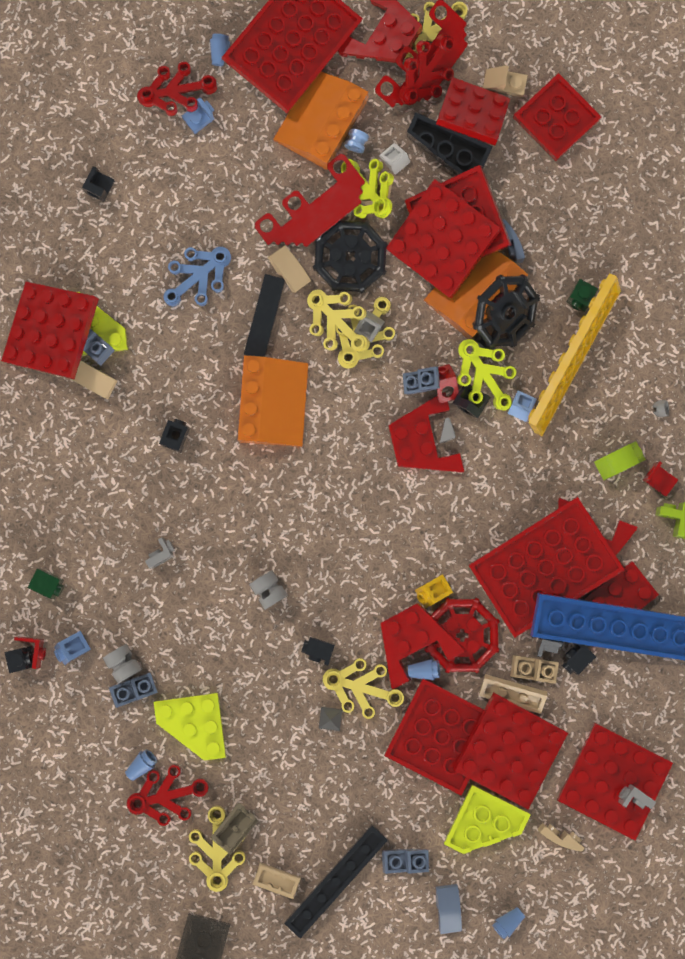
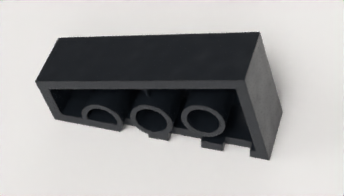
(447, 146)

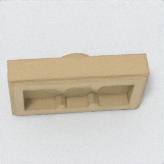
(276, 880)

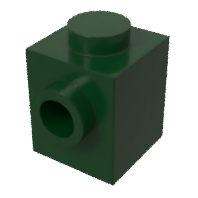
(581, 295)
(46, 584)

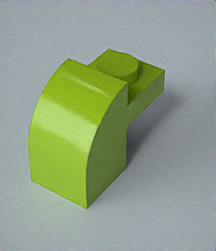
(619, 460)
(670, 511)

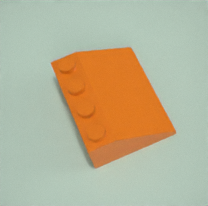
(322, 118)
(462, 308)
(272, 401)

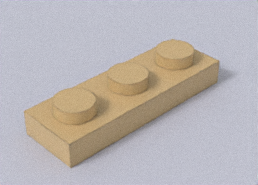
(521, 695)

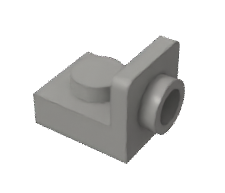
(158, 557)
(639, 797)

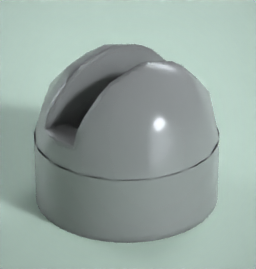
(662, 408)

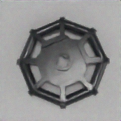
(350, 268)
(514, 324)

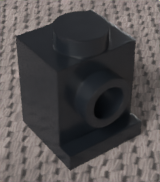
(167, 439)
(318, 650)
(19, 659)
(577, 659)

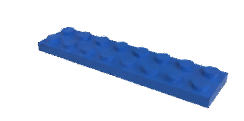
(609, 626)

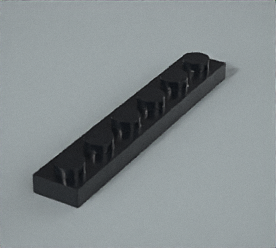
(336, 881)

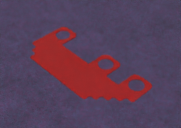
(451, 25)
(317, 217)

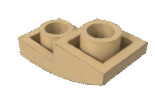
(290, 269)
(95, 380)
(534, 669)
(565, 840)

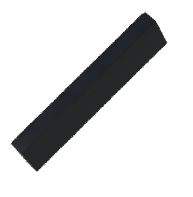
(264, 316)

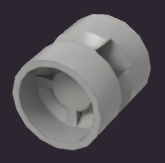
(261, 586)
(122, 663)

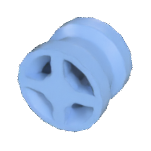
(356, 141)

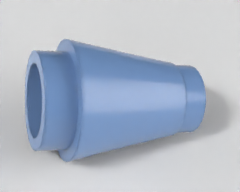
(219, 45)
(425, 670)
(142, 764)
(508, 922)

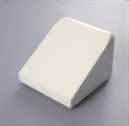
(395, 158)

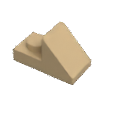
(505, 82)

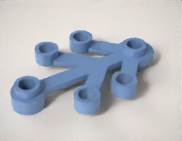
(200, 274)

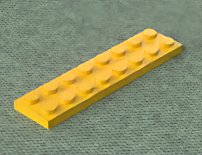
(571, 360)

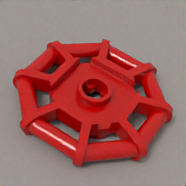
(475, 634)

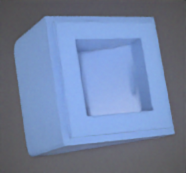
(522, 406)

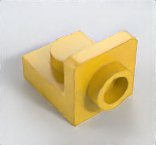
(433, 591)

